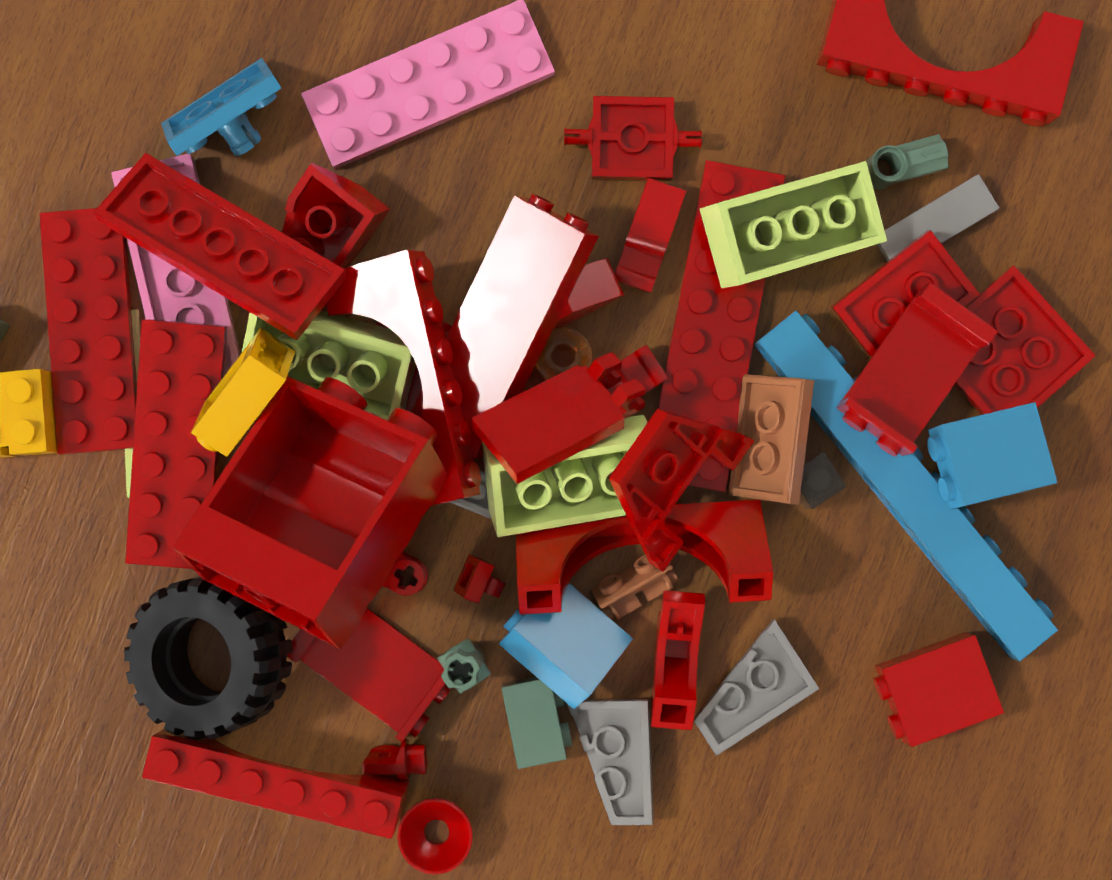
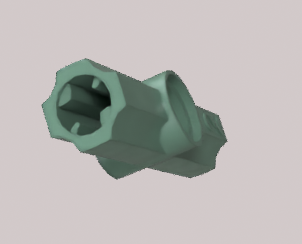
(463, 666)

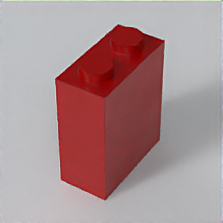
(937, 689)

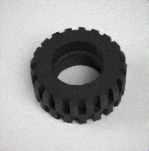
(163, 669)

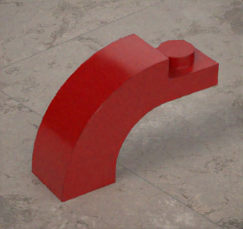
(676, 660)

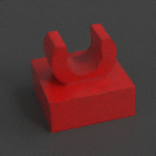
(476, 579)

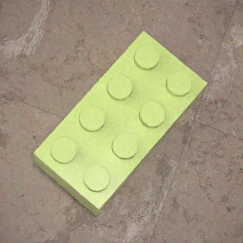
(793, 225)
(353, 352)
(564, 493)

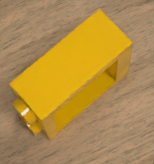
(243, 393)

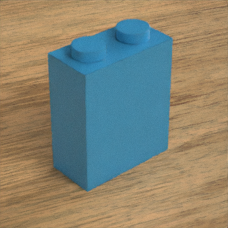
(991, 456)
(568, 647)

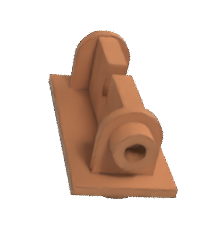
(617, 591)

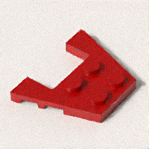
(660, 470)

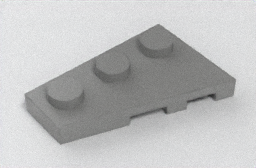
(755, 691)
(619, 750)

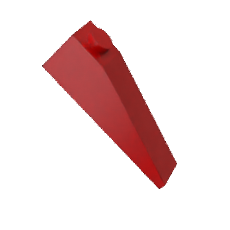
(332, 215)

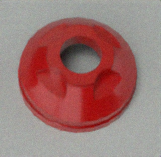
(428, 855)

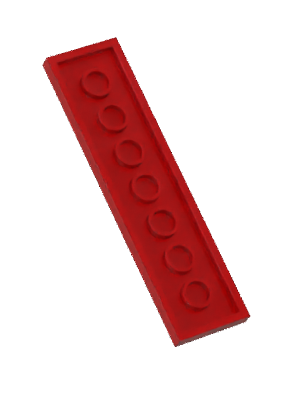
(713, 324)

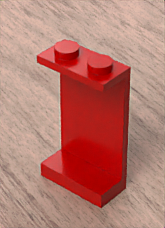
(914, 370)
(379, 672)

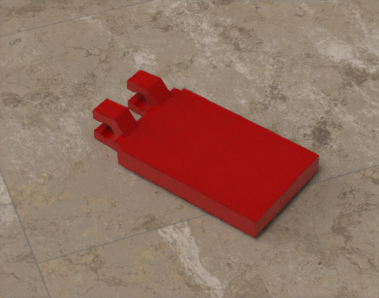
(558, 417)

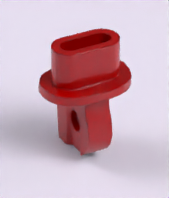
(396, 760)

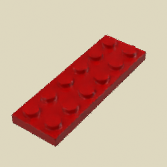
(221, 245)
(89, 332)
(169, 466)

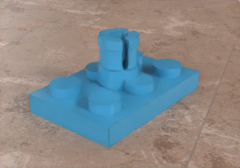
(223, 112)

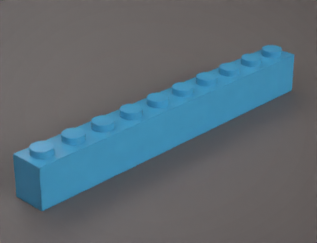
(913, 496)

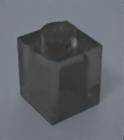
(819, 481)

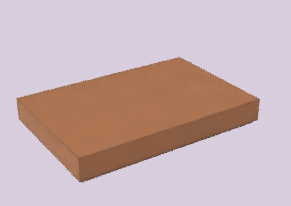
(777, 419)

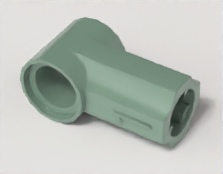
(909, 161)

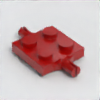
(632, 138)

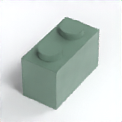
(535, 722)

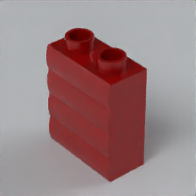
(315, 507)

